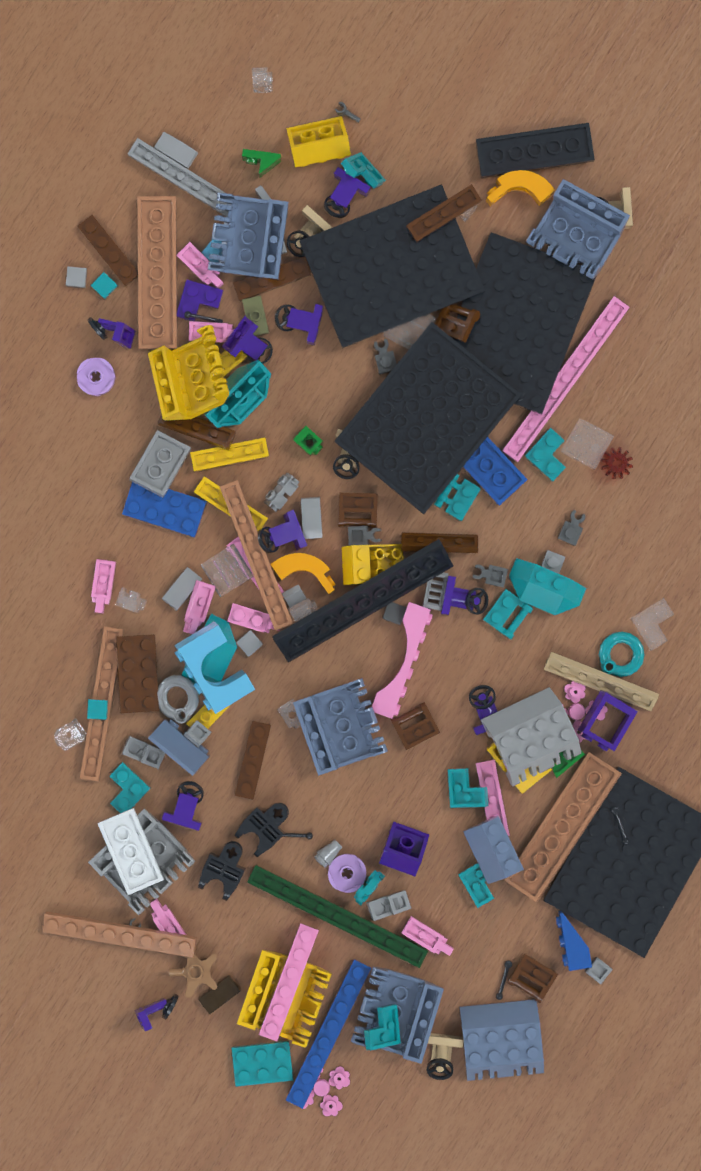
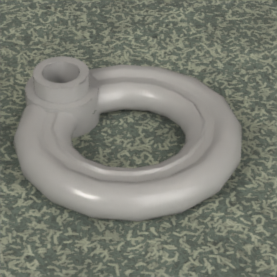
(167, 709)

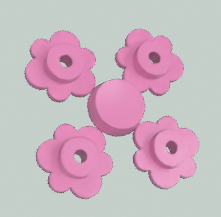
(577, 711)
(322, 1088)

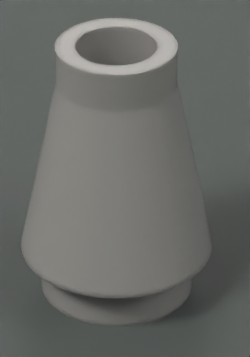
(328, 853)

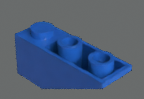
(576, 951)

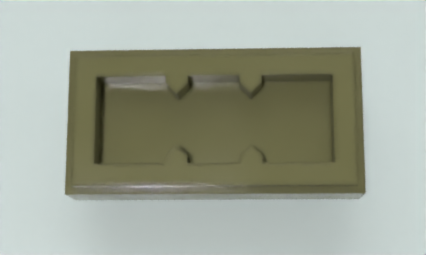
(255, 312)

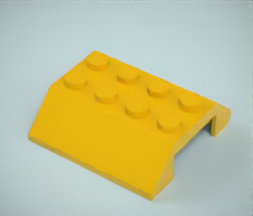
(189, 377)
(303, 1004)

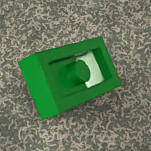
(266, 159)

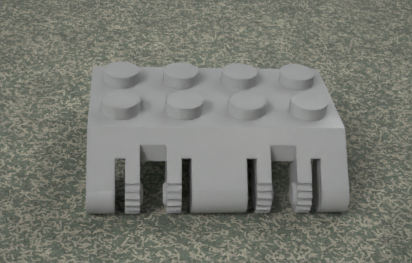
(532, 735)
(167, 853)

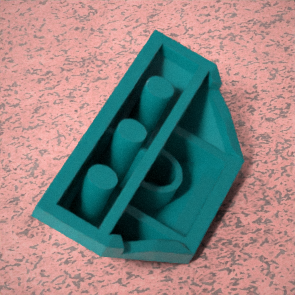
(247, 390)
(545, 588)
(218, 660)

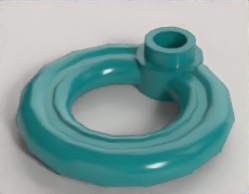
(605, 650)

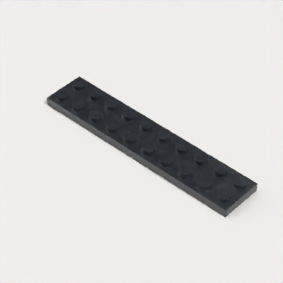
(363, 601)

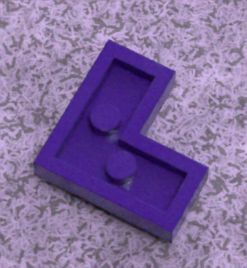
(197, 294)

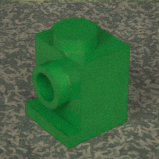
(307, 434)

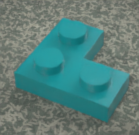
(360, 165)
(542, 457)
(133, 788)
(462, 794)
(475, 884)
(388, 1030)

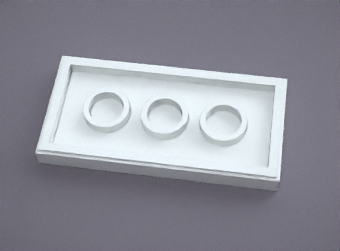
(130, 851)

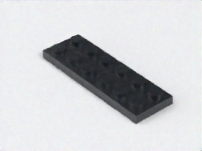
(535, 150)

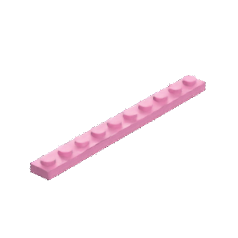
(567, 377)

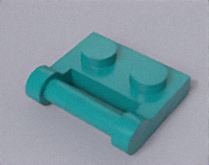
(503, 609)

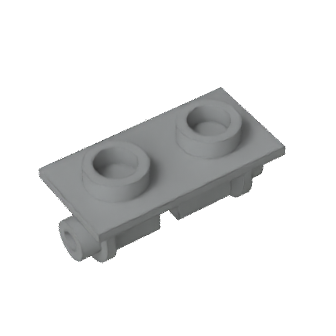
(275, 497)

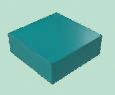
(104, 285)
(97, 709)

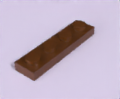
(444, 213)
(108, 250)
(288, 273)
(201, 430)
(452, 542)
(252, 760)

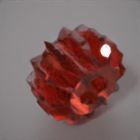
(614, 469)

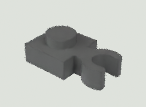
(385, 360)
(571, 531)
(360, 535)
(494, 575)

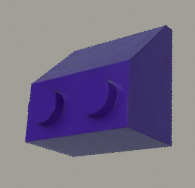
(404, 849)

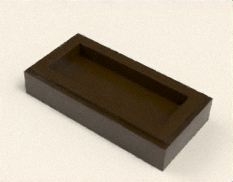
(216, 998)

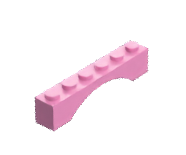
(414, 622)
(288, 982)

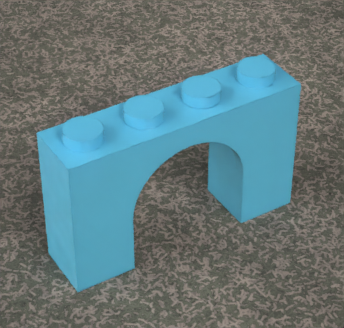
(193, 651)

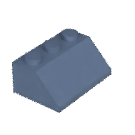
(178, 747)
(493, 850)

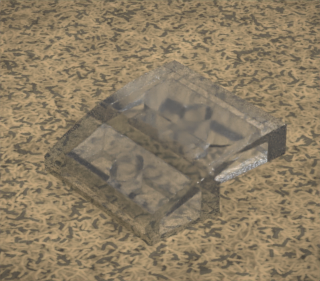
(409, 332)
(587, 443)
(227, 570)

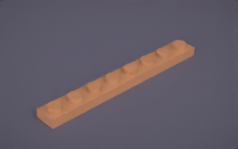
(256, 555)
(103, 690)
(119, 934)

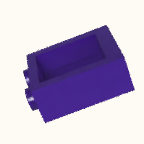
(594, 711)

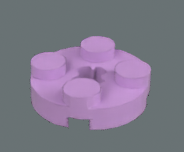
(95, 365)
(352, 863)

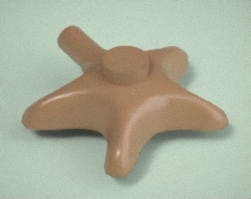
(196, 973)

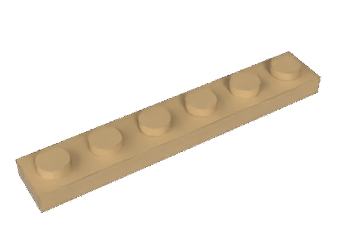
(601, 681)

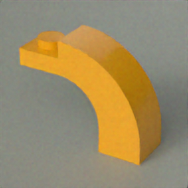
(523, 181)
(304, 562)

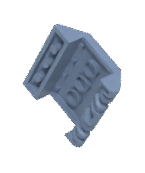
(579, 229)
(250, 236)
(339, 727)
(416, 1005)
(502, 1038)

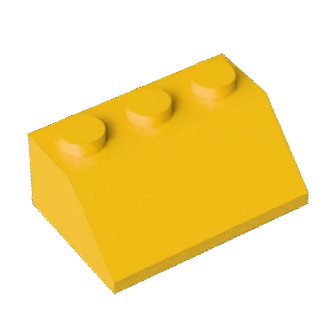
(318, 141)

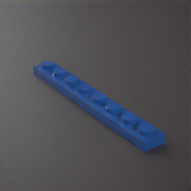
(328, 1034)

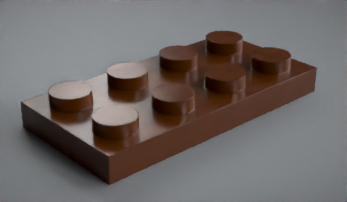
(137, 673)

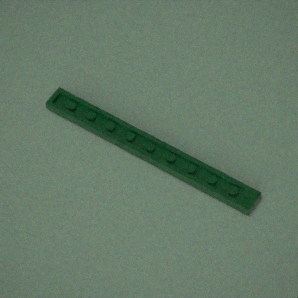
(337, 916)

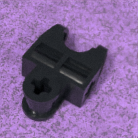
(265, 826)
(224, 869)

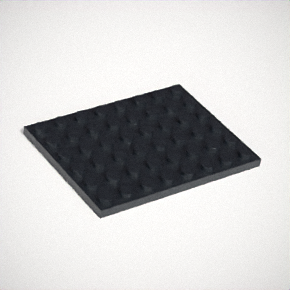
(378, 274)
(525, 316)
(427, 418)
(633, 886)

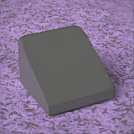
(394, 613)

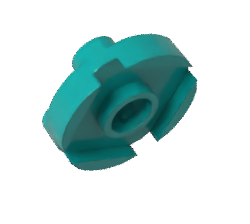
(364, 892)

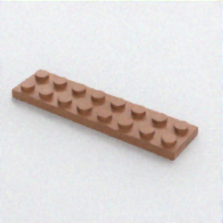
(157, 272)
(563, 826)

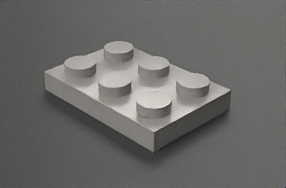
(160, 464)

